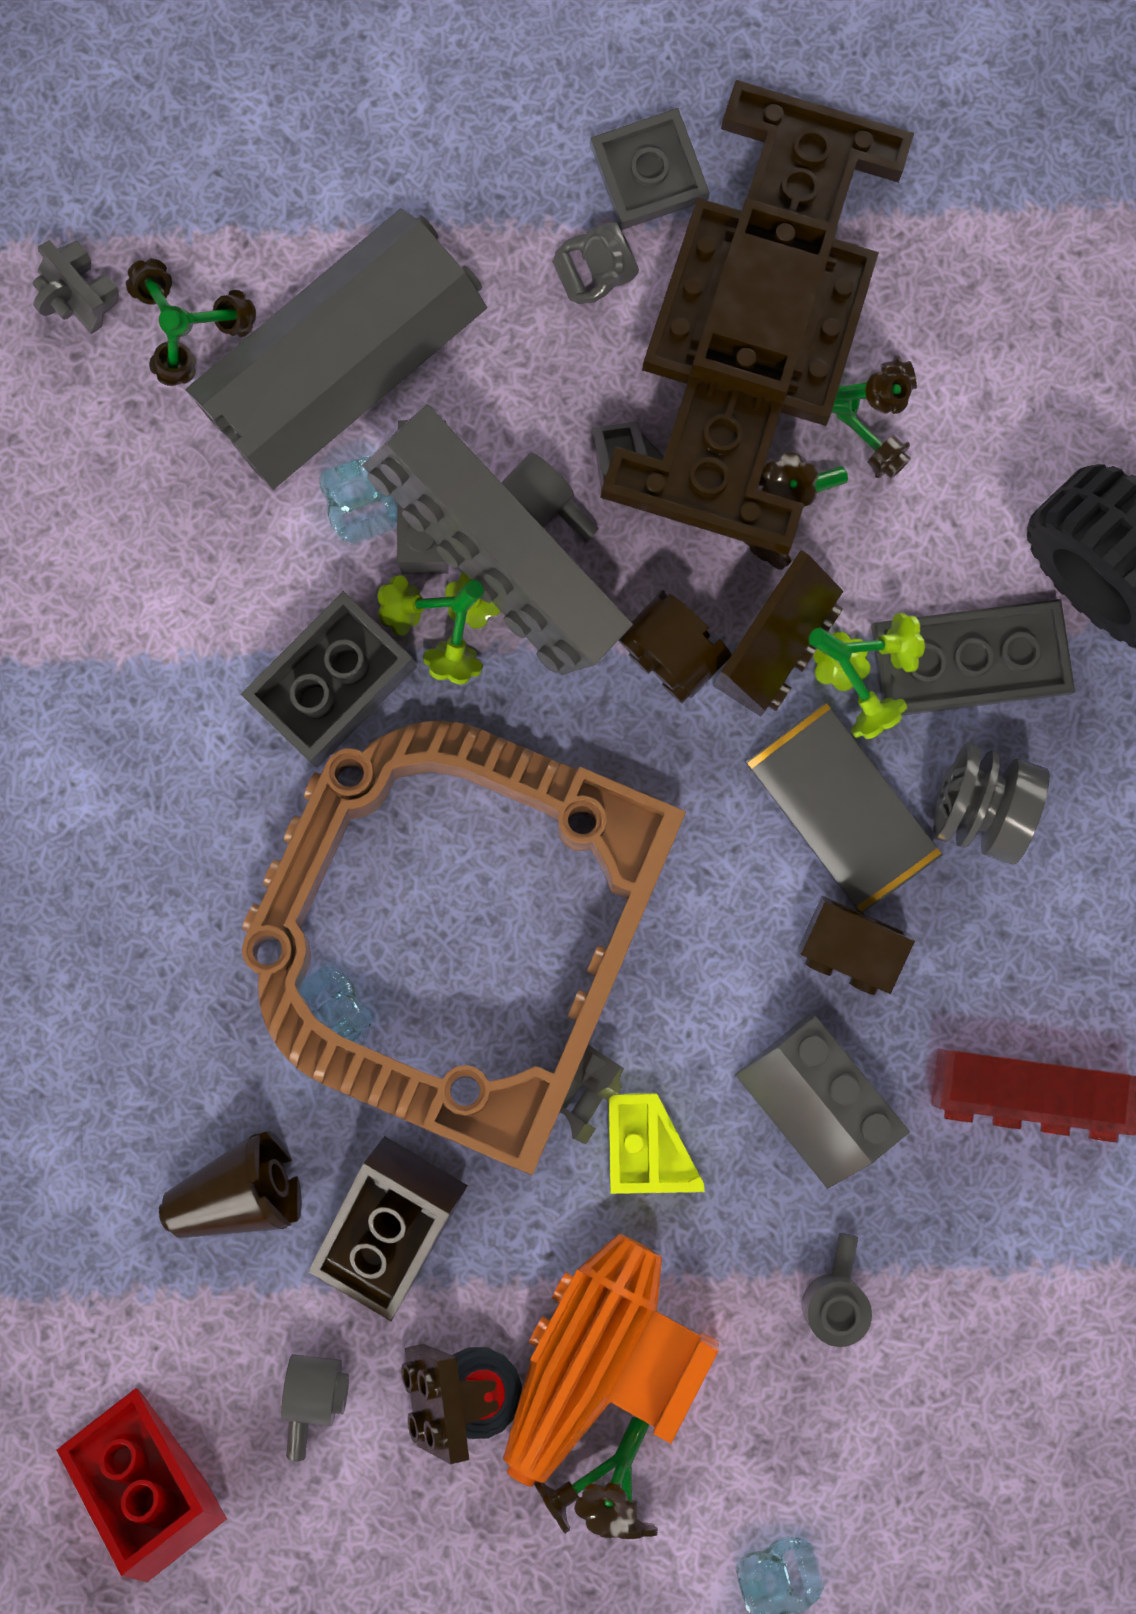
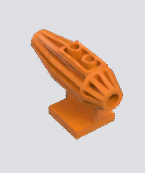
(600, 1350)

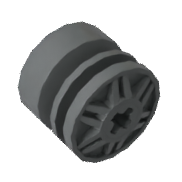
(999, 806)

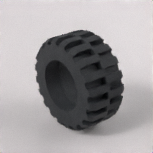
(1089, 546)

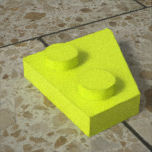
(647, 1148)

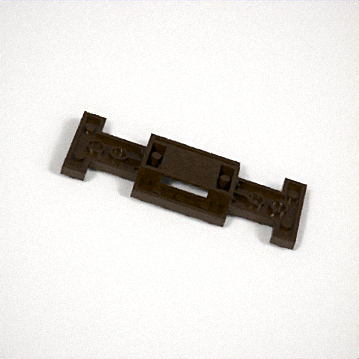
(759, 317)

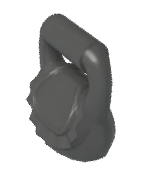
(606, 257)

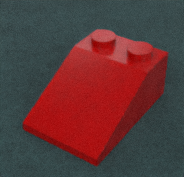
(140, 1488)

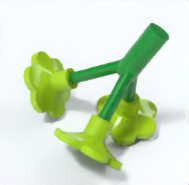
(452, 659)
(845, 665)

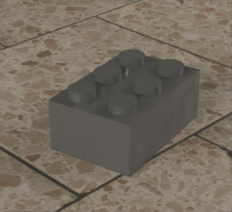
(329, 679)

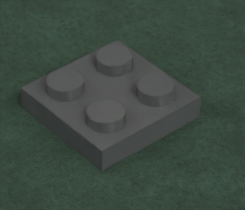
(649, 168)

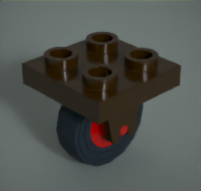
(458, 1398)

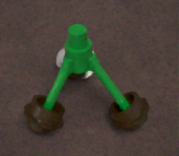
(172, 359)
(885, 392)

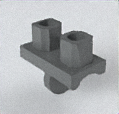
(66, 292)

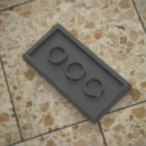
(982, 658)

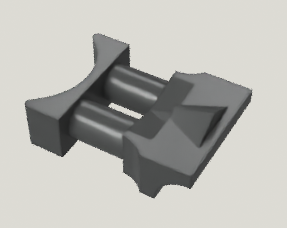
(601, 1080)

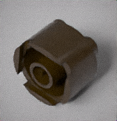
(674, 646)

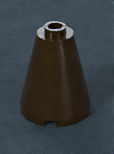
(235, 1193)

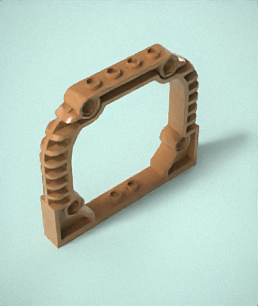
(511, 1113)

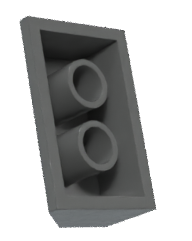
(822, 1102)

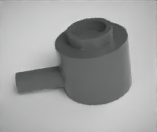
(546, 494)
(835, 1303)
(311, 1395)

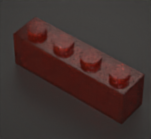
(1034, 1093)

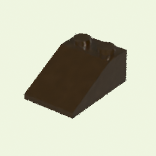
(387, 1227)

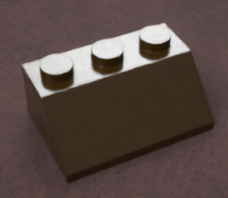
(780, 636)

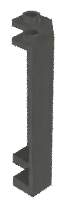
(338, 346)

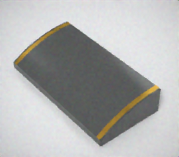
(843, 808)

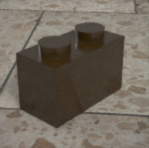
(855, 946)

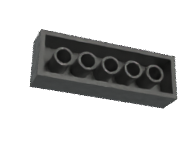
(496, 543)

